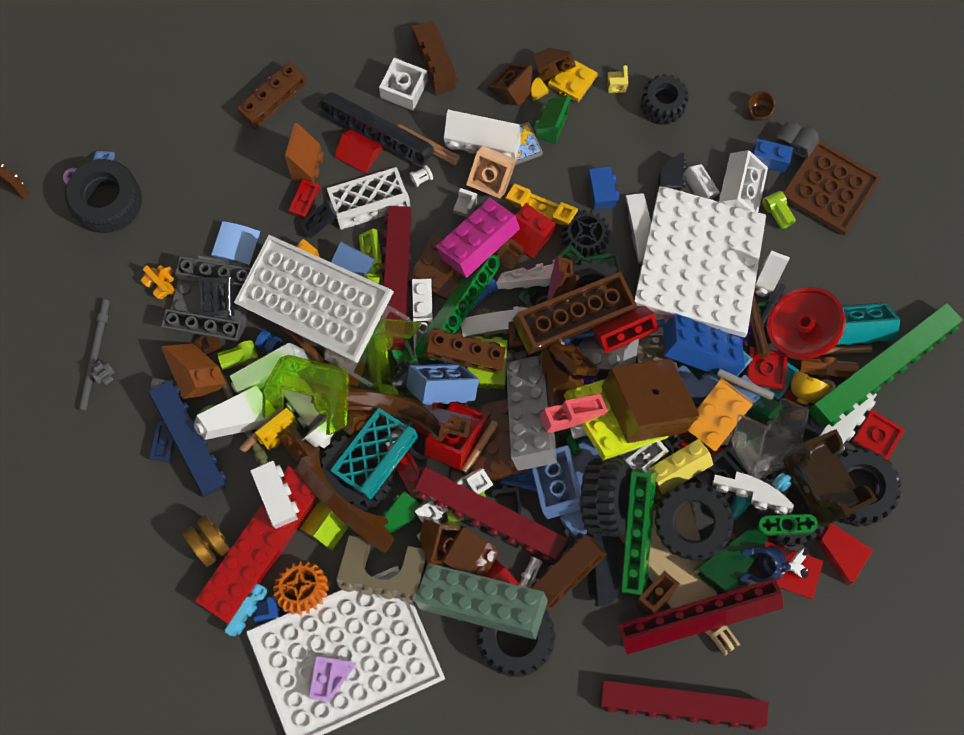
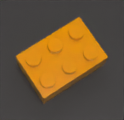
(719, 414)

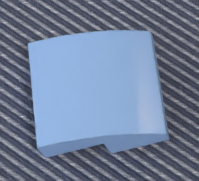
(235, 243)

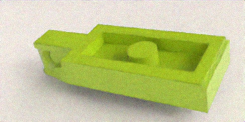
(370, 246)

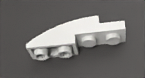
(422, 306)
(762, 494)

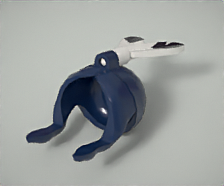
(774, 564)

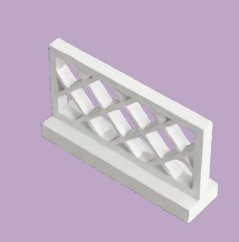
(372, 209)

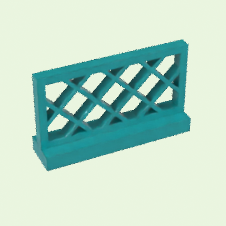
(389, 460)

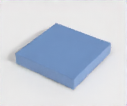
(352, 259)

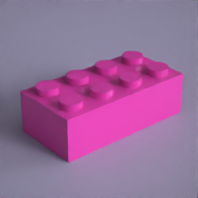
(478, 237)

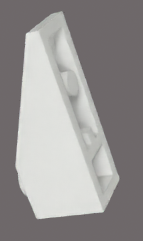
(770, 273)

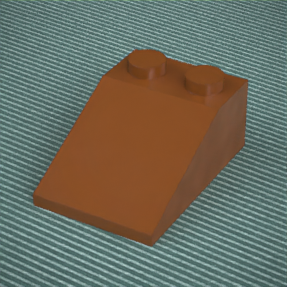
(303, 155)
(193, 370)

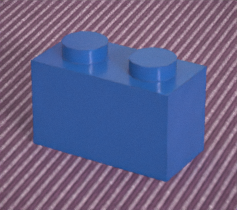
(773, 155)
(602, 188)

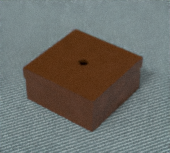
(649, 400)

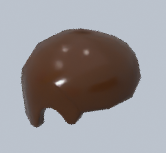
(761, 105)

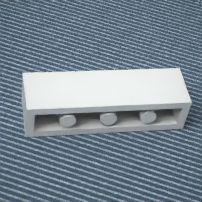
(848, 423)

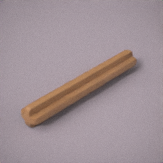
(439, 151)

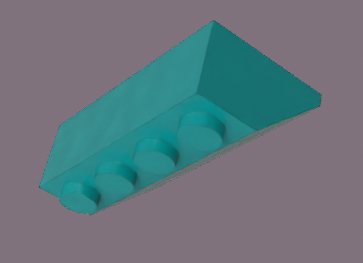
(870, 324)

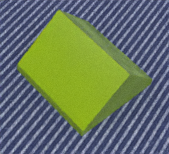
(324, 526)

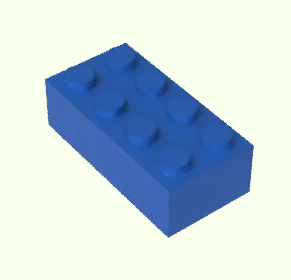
(702, 346)

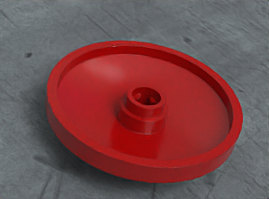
(806, 323)

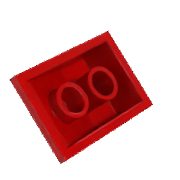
(453, 448)

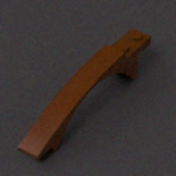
(558, 378)
(433, 419)
(309, 469)

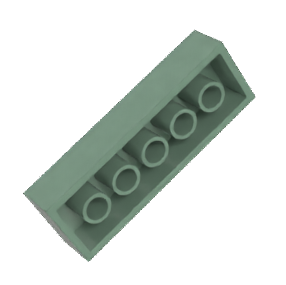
(481, 601)

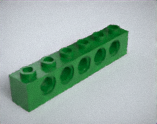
(639, 531)

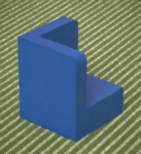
(267, 610)

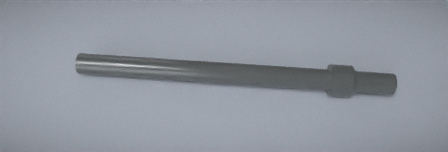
(101, 319)

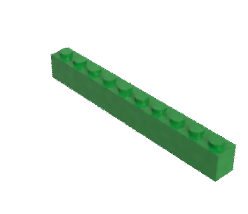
(884, 366)

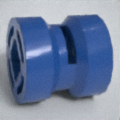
(267, 342)

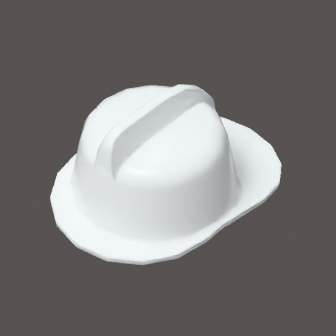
(317, 434)

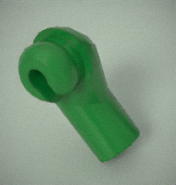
(573, 444)

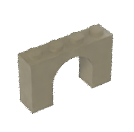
(401, 586)

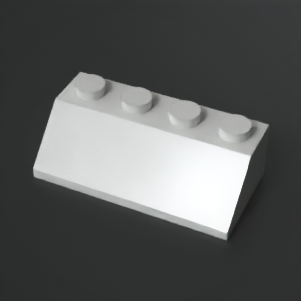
(472, 132)

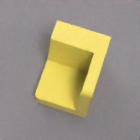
(618, 81)

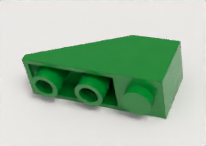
(401, 513)

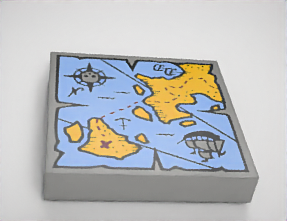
(529, 145)

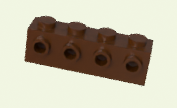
(271, 95)
(464, 351)
(569, 570)

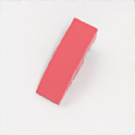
(572, 413)

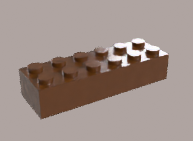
(574, 312)

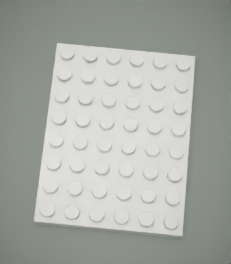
(701, 261)
(373, 631)

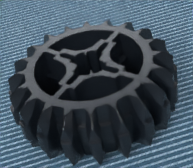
(594, 224)

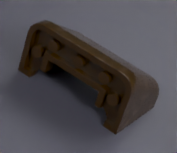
(824, 479)

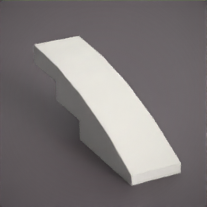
(639, 222)
(487, 324)

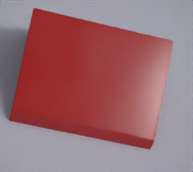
(357, 151)

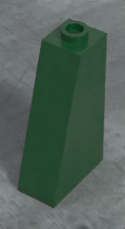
(727, 566)

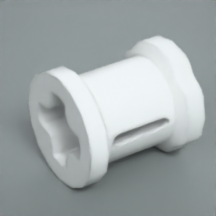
(421, 176)

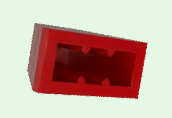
(843, 552)

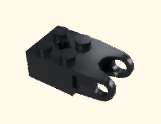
(725, 465)

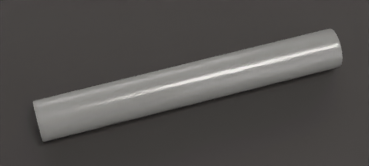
(745, 384)

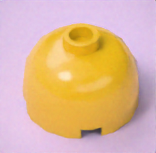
(808, 388)

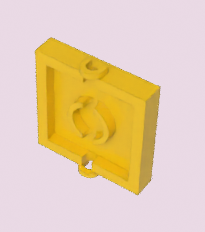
(573, 81)
(273, 430)

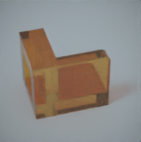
(510, 253)

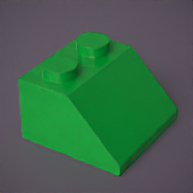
(552, 119)

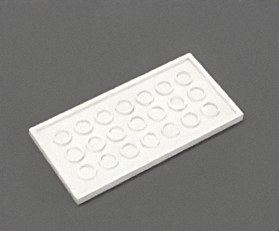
(314, 298)

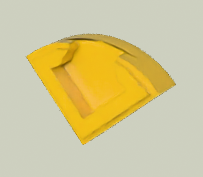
(538, 89)

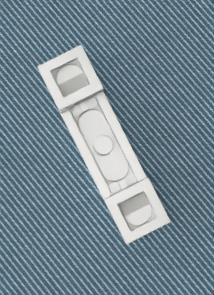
(476, 481)

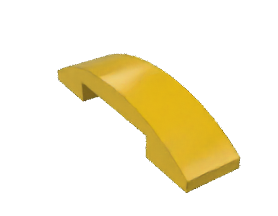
(559, 214)

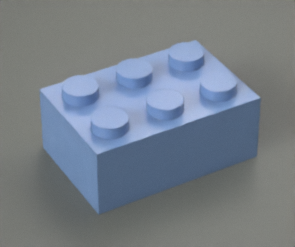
(442, 383)
(558, 485)

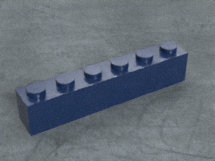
(188, 442)

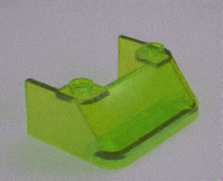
(378, 349)
(322, 381)

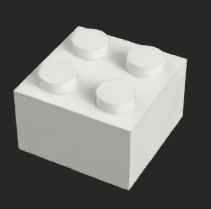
(403, 84)

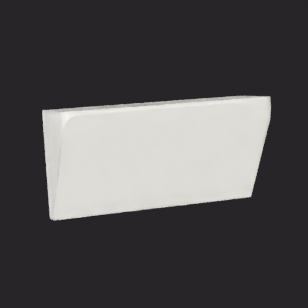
(700, 182)

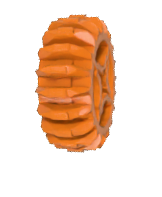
(306, 592)

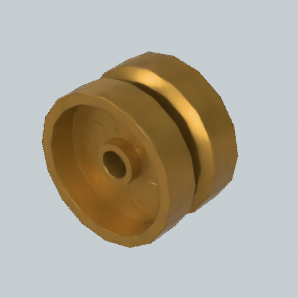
(209, 538)

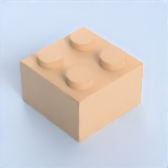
(491, 172)

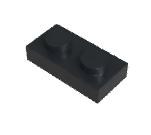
(318, 219)

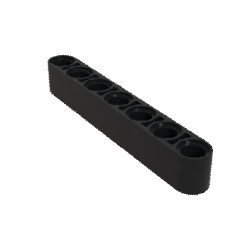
(375, 128)

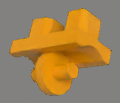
(161, 277)

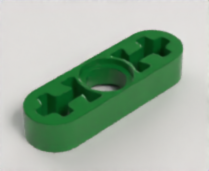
(801, 529)

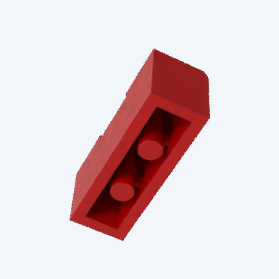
(625, 329)

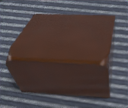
(208, 344)

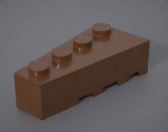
(435, 57)

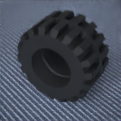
(669, 87)

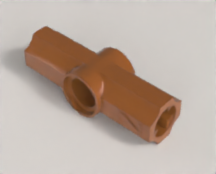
(828, 368)

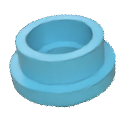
(782, 482)

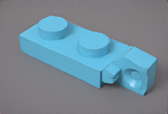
(247, 609)

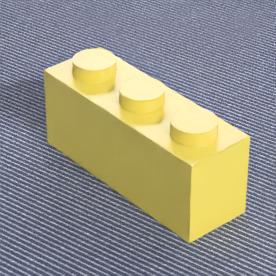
(682, 466)

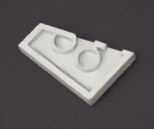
(525, 278)

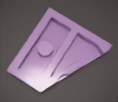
(329, 677)

